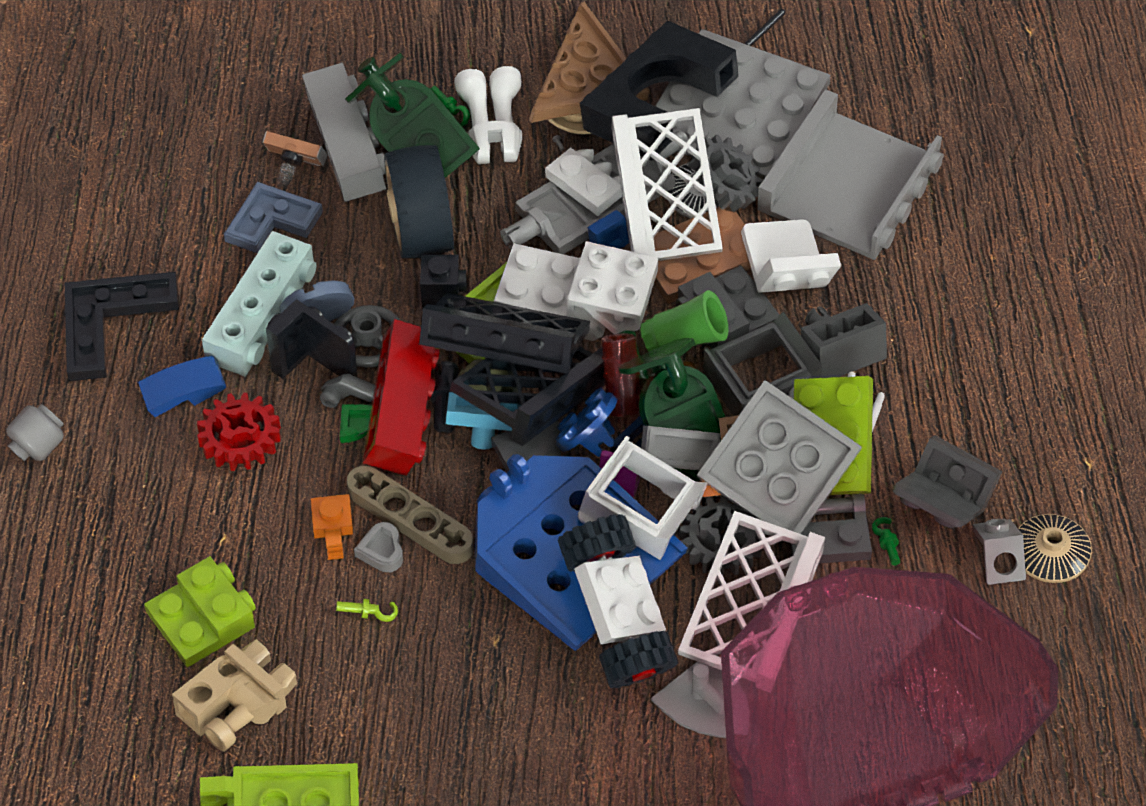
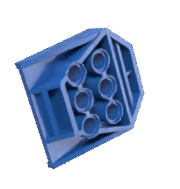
(513, 521)

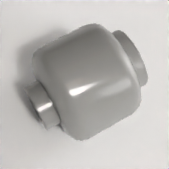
(34, 433)

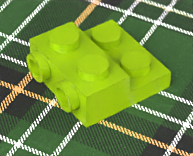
(202, 611)

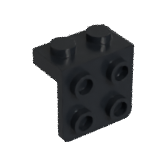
(305, 332)

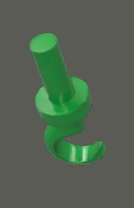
(450, 103)
(887, 540)

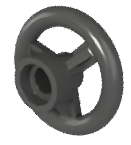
(367, 329)

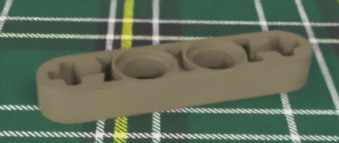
(405, 518)

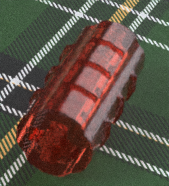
(626, 388)

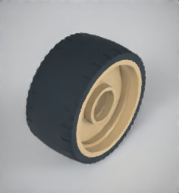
(418, 201)

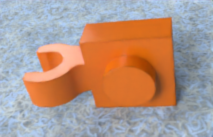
(331, 521)

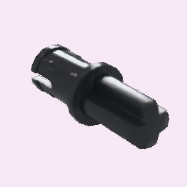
(443, 379)

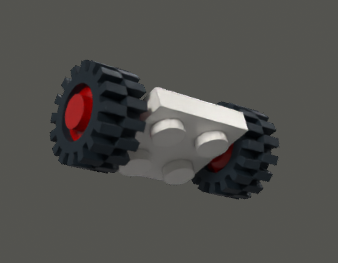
(618, 600)

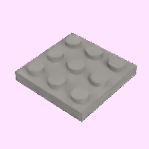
(779, 460)

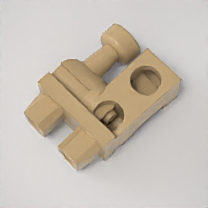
(237, 681)

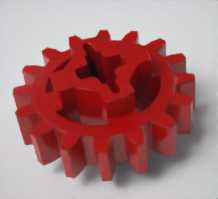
(239, 431)

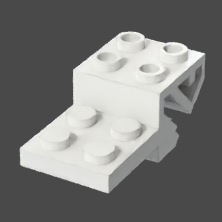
(601, 286)

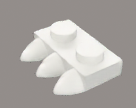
(585, 181)

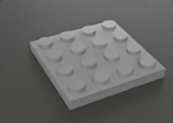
(756, 109)

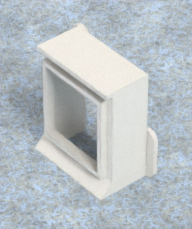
(646, 534)

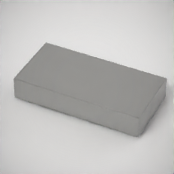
(679, 447)

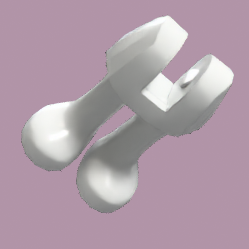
(504, 86)

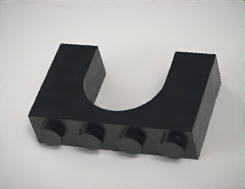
(667, 55)

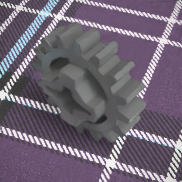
(731, 173)
(702, 534)

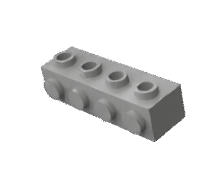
(345, 132)

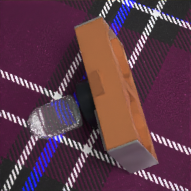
(293, 152)

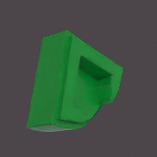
(354, 422)

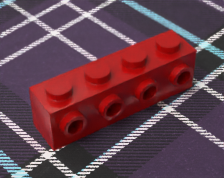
(400, 400)

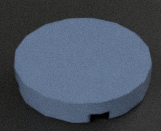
(329, 297)

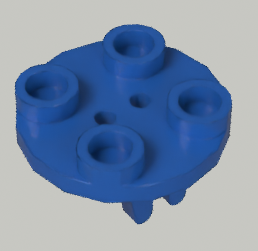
(590, 426)

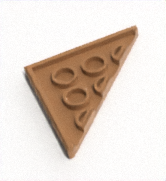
(579, 68)

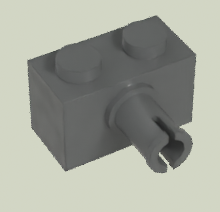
(845, 339)

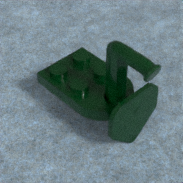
(418, 122)
(692, 396)

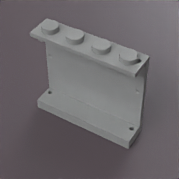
(847, 179)

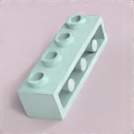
(240, 327)

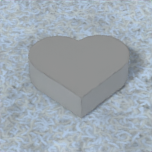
(381, 548)

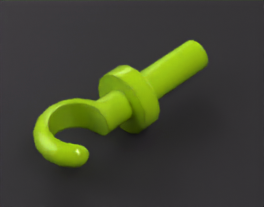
(366, 608)

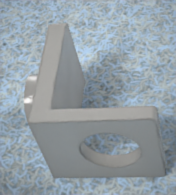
(997, 538)

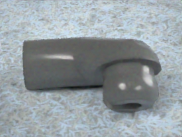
(344, 386)

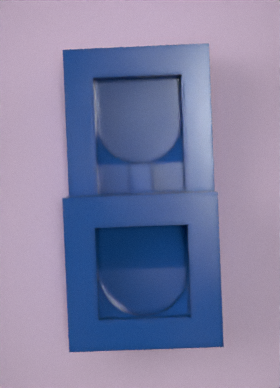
(189, 381)

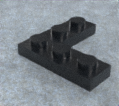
(93, 300)

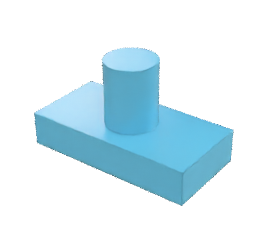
(483, 424)

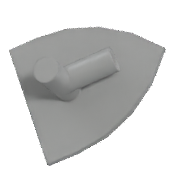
(695, 700)

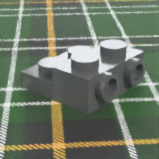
(738, 293)

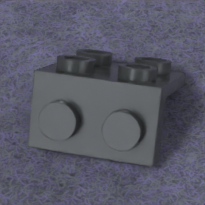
(949, 484)

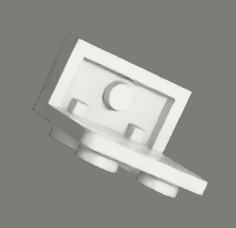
(786, 256)

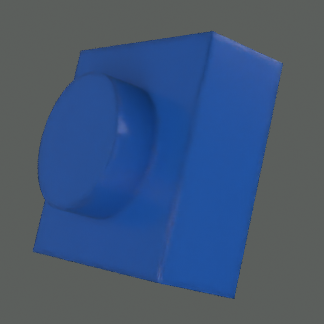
(610, 231)

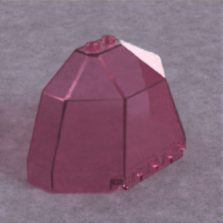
(879, 692)

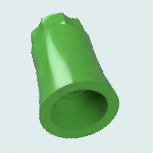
(698, 318)

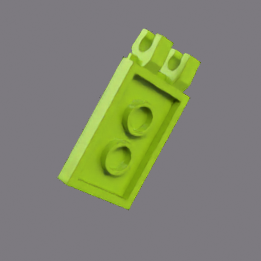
(283, 786)

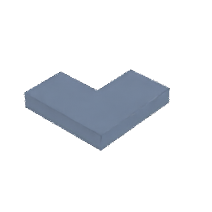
(271, 208)

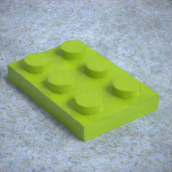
(847, 407)

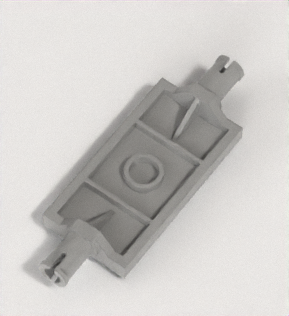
(562, 232)

